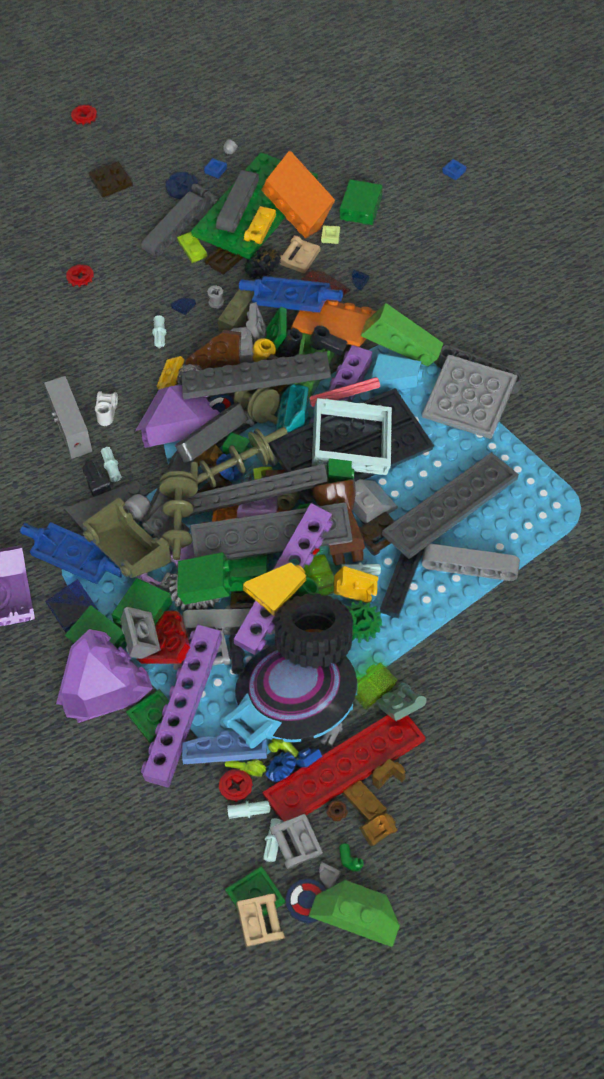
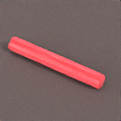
(347, 391)

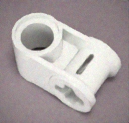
(106, 407)

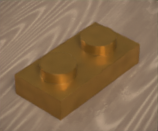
(364, 800)

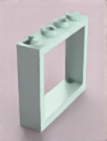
(354, 410)

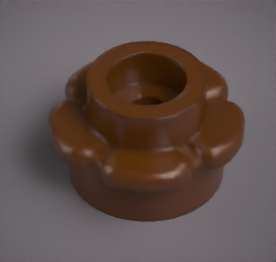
(337, 805)

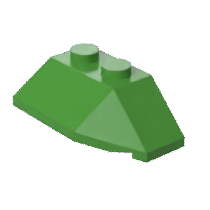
(357, 911)

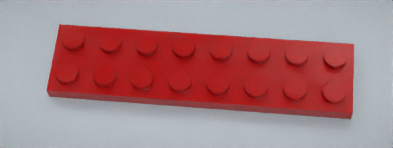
(343, 767)

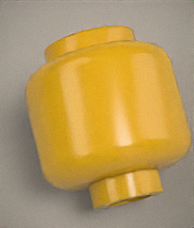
(262, 349)

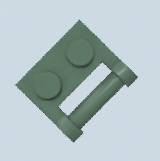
(394, 704)

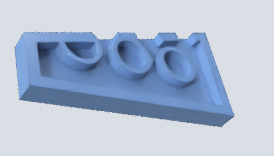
(222, 748)

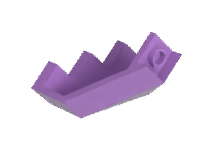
(173, 417)
(100, 678)

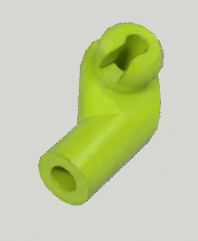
(276, 744)

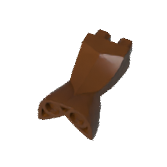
(340, 493)

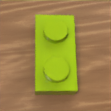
(192, 247)

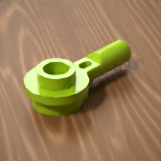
(253, 767)

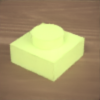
(330, 234)

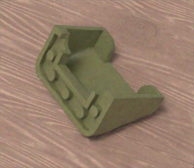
(126, 541)

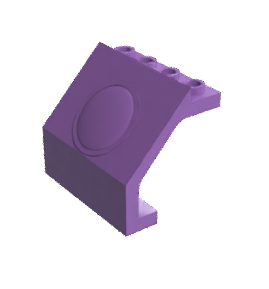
(14, 588)

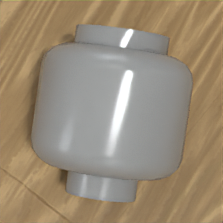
(137, 506)

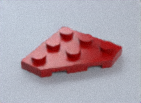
(172, 640)

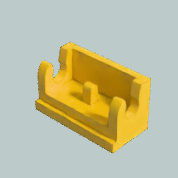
(355, 584)

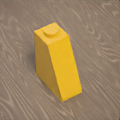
(276, 586)

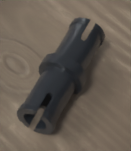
(236, 655)

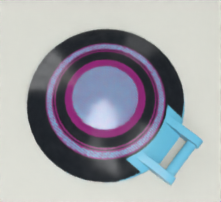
(289, 699)

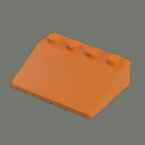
(298, 195)
(340, 319)

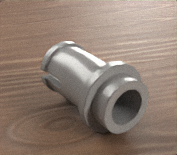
(332, 735)

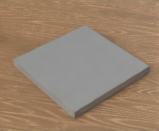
(469, 396)

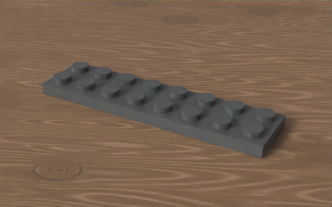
(255, 375)
(450, 505)
(265, 533)

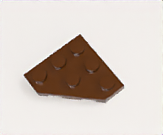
(219, 351)

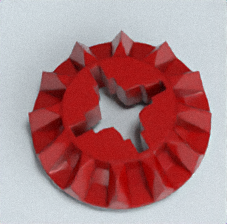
(87, 110)
(74, 272)
(239, 777)

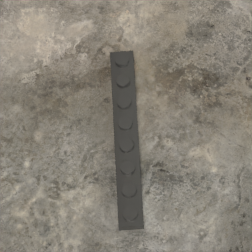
(258, 489)

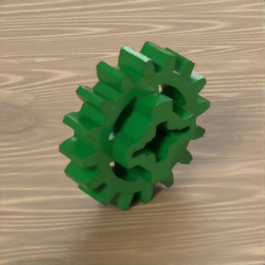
(362, 623)

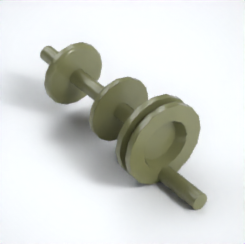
(261, 403)
(259, 447)
(179, 486)

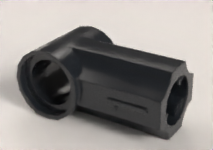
(323, 339)
(290, 343)
(96, 480)

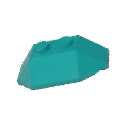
(293, 408)

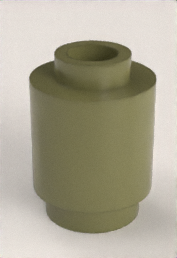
(288, 500)

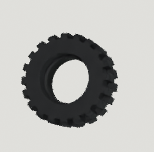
(313, 648)

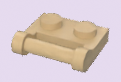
(303, 257)
(253, 921)

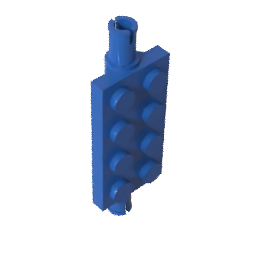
(290, 293)
(70, 552)

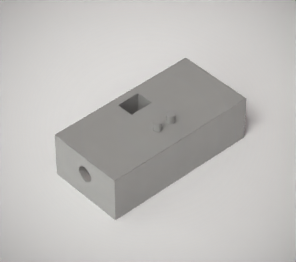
(68, 417)

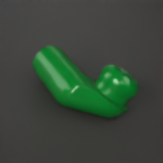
(348, 861)

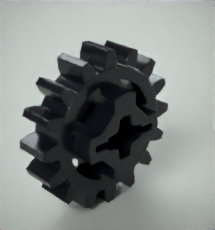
(262, 263)

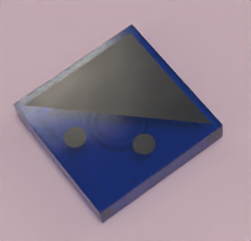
(70, 604)

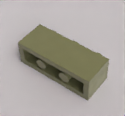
(236, 311)

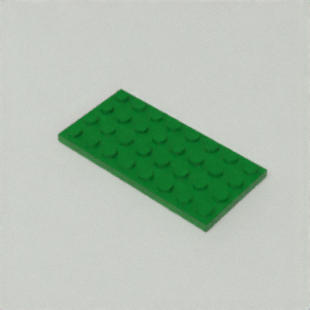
(235, 242)

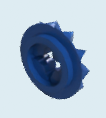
(229, 474)
(276, 771)

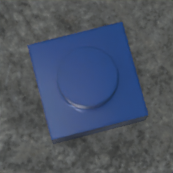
(215, 168)
(454, 169)
(307, 757)

